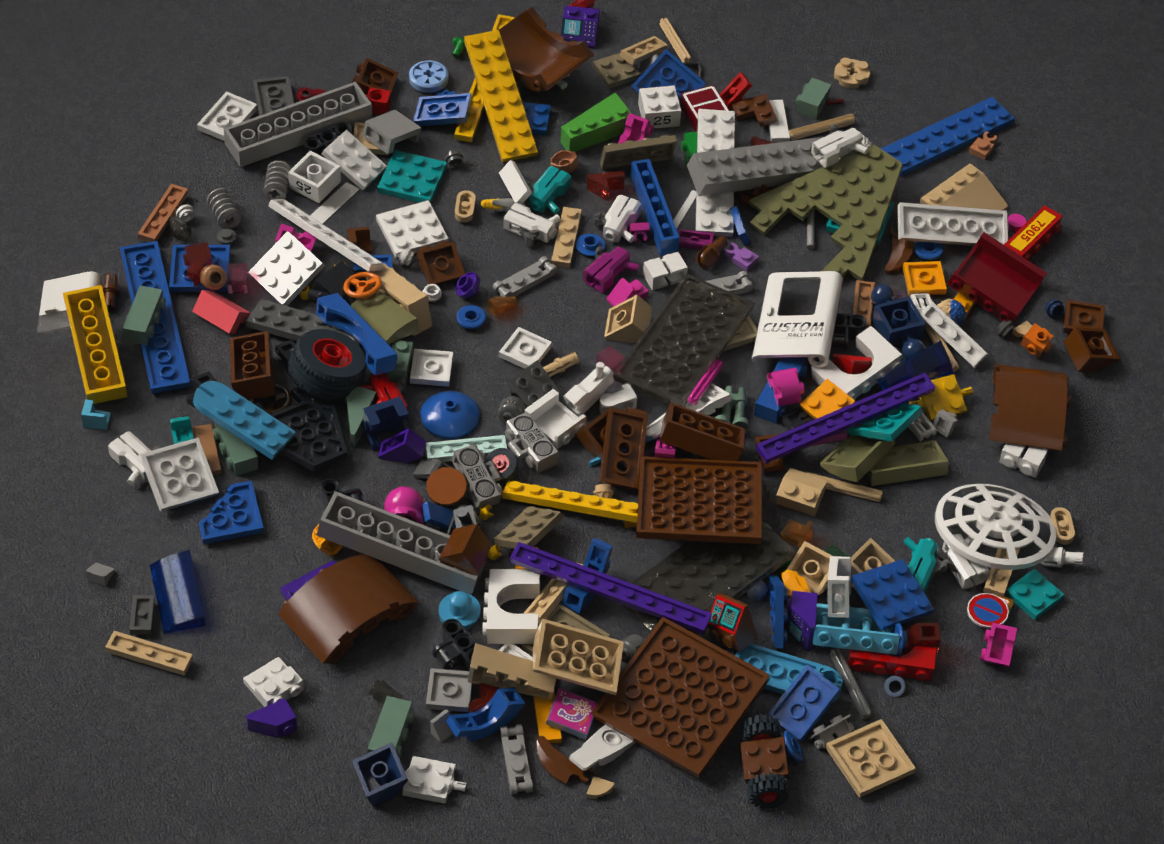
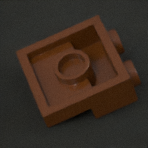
(375, 76)
(440, 263)

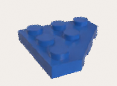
(668, 71)
(233, 515)
(777, 594)

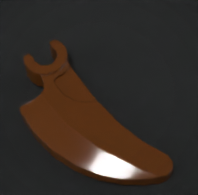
(901, 253)
(559, 765)

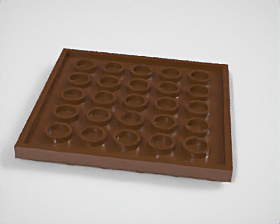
(700, 500)
(681, 697)

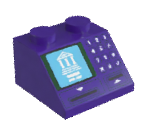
(580, 25)
(802, 617)

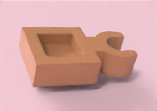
(983, 147)

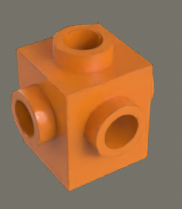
(1037, 340)

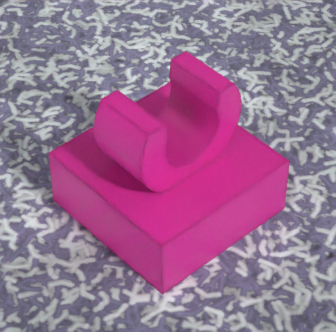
(639, 229)

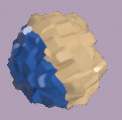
(954, 310)

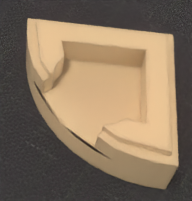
(1022, 329)
(599, 788)

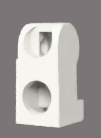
(619, 399)

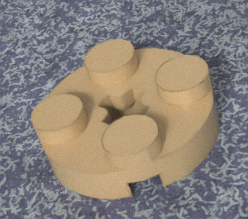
(848, 66)

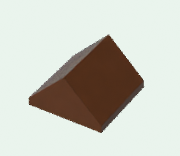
(466, 549)

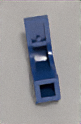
(596, 559)
(488, 719)

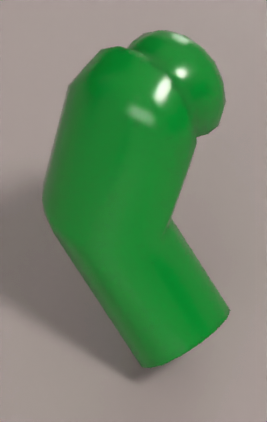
(459, 47)

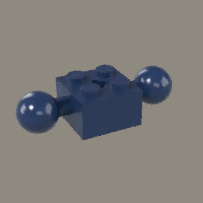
(898, 320)

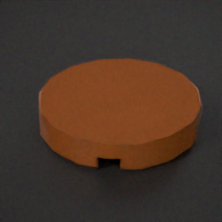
(446, 487)

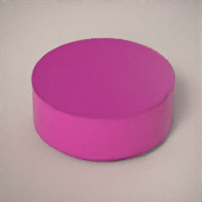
(1015, 222)

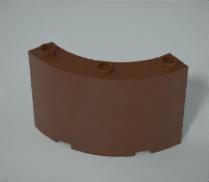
(537, 55)
(1029, 406)
(343, 603)

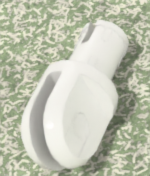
(1059, 557)

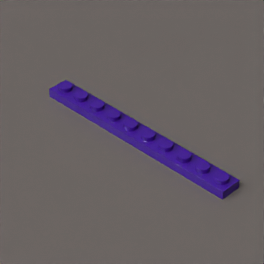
(845, 418)
(610, 587)

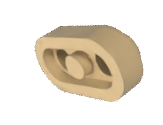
(465, 206)
(1064, 528)

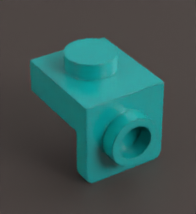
(181, 429)

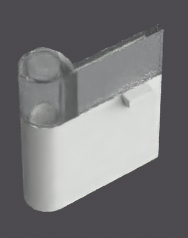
(52, 310)

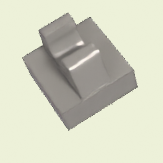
(945, 422)

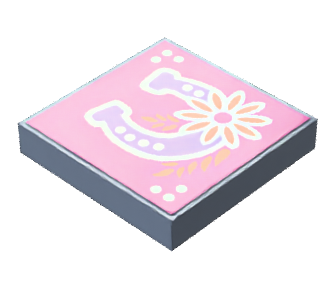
(571, 713)

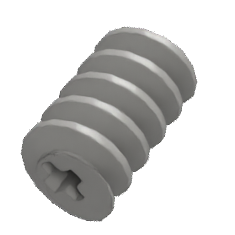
(276, 180)
(223, 209)

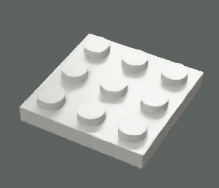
(411, 228)
(286, 269)
(179, 474)

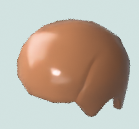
(565, 161)

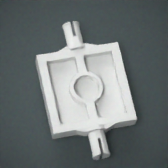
(431, 780)

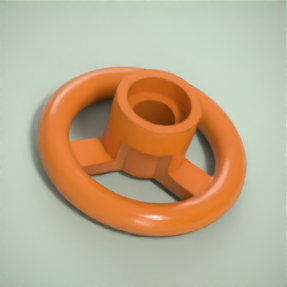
(363, 287)

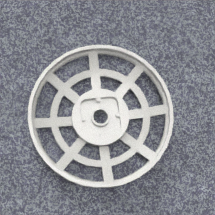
(1005, 528)

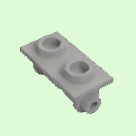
(839, 727)

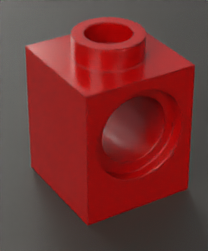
(380, 100)

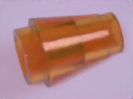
(501, 304)

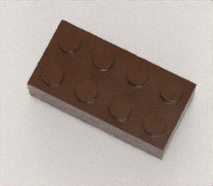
(252, 365)
(701, 434)

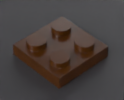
(1083, 315)

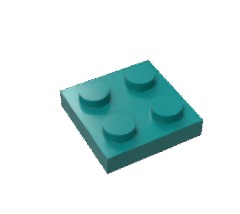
(1034, 594)

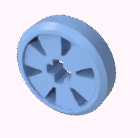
(419, 76)

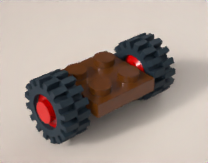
(764, 761)

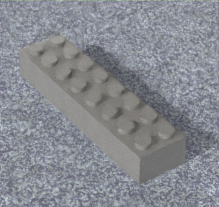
(292, 124)
(751, 166)
(392, 540)

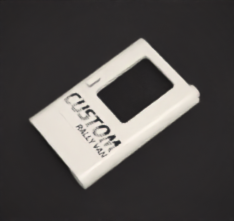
(798, 334)

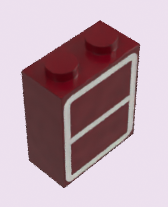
(700, 99)

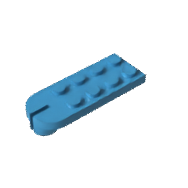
(242, 418)
(784, 667)

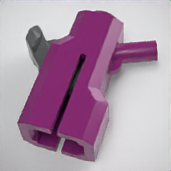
(607, 267)

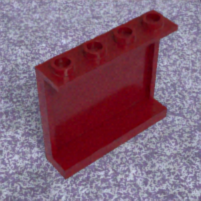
(997, 278)

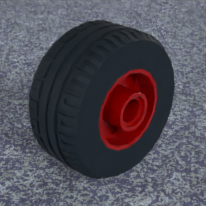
(327, 364)

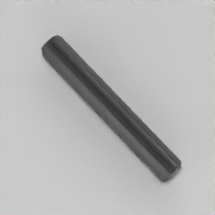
(851, 683)

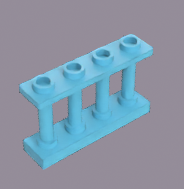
(853, 633)

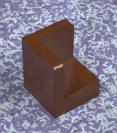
(360, 238)

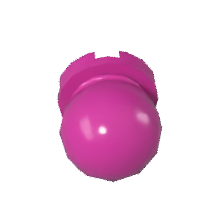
(405, 503)

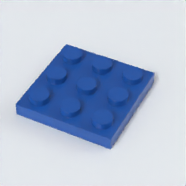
(178, 276)
(892, 594)

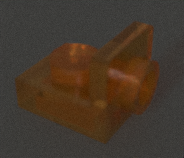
(797, 533)

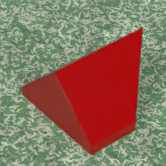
(852, 364)

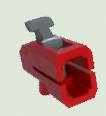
(385, 388)

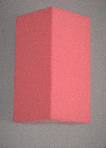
(220, 311)

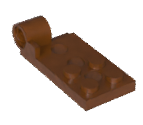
(636, 422)

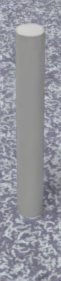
(810, 230)

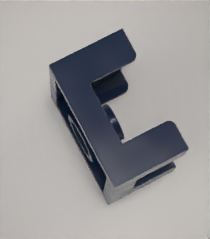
(383, 419)

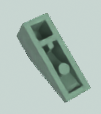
(356, 401)

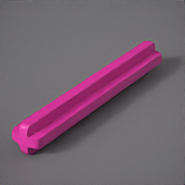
(705, 382)

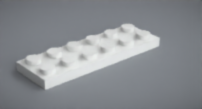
(950, 224)

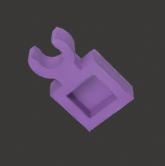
(742, 258)

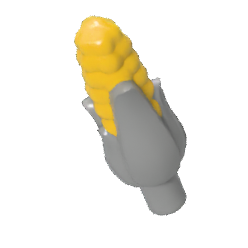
(498, 204)

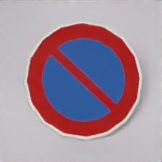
(987, 609)

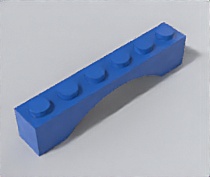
(338, 313)

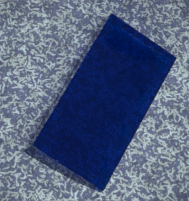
(931, 360)
(177, 593)

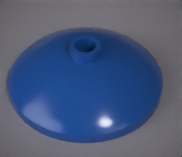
(450, 415)

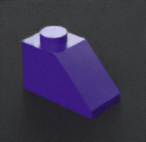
(402, 447)
(273, 720)

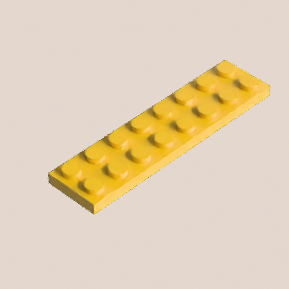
(500, 96)

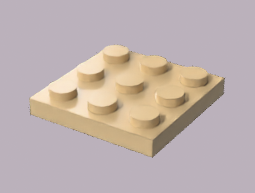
(870, 758)

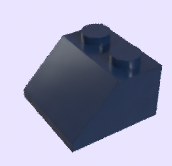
(380, 774)

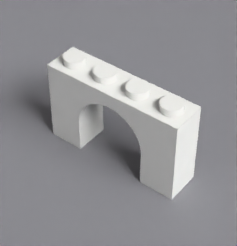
(872, 345)
(505, 626)

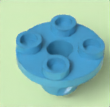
(460, 607)

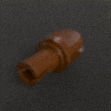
(711, 252)
(111, 290)

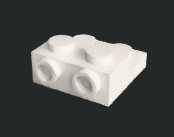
(274, 682)

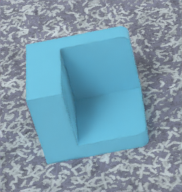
(93, 418)

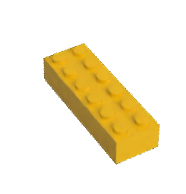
(95, 344)

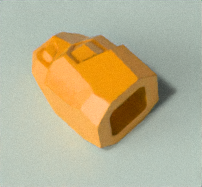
(326, 546)
(794, 582)

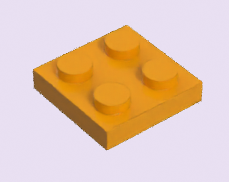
(924, 277)
(825, 400)

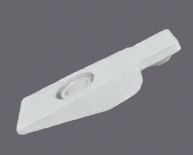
(601, 748)

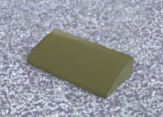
(386, 317)
(855, 456)
(909, 463)

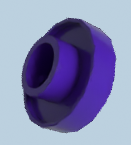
(468, 285)

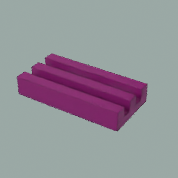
(696, 239)

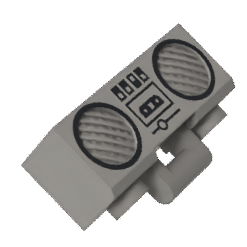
(533, 443)
(480, 485)

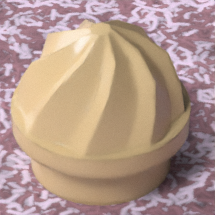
(604, 491)

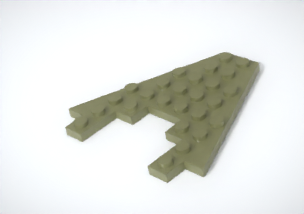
(849, 193)

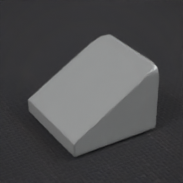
(99, 573)
(440, 728)

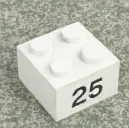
(660, 106)
(314, 176)

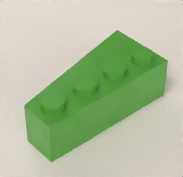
(596, 124)

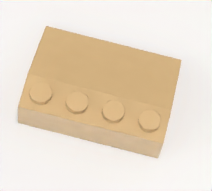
(966, 189)
(577, 656)

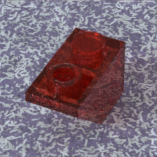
(196, 258)
(922, 635)

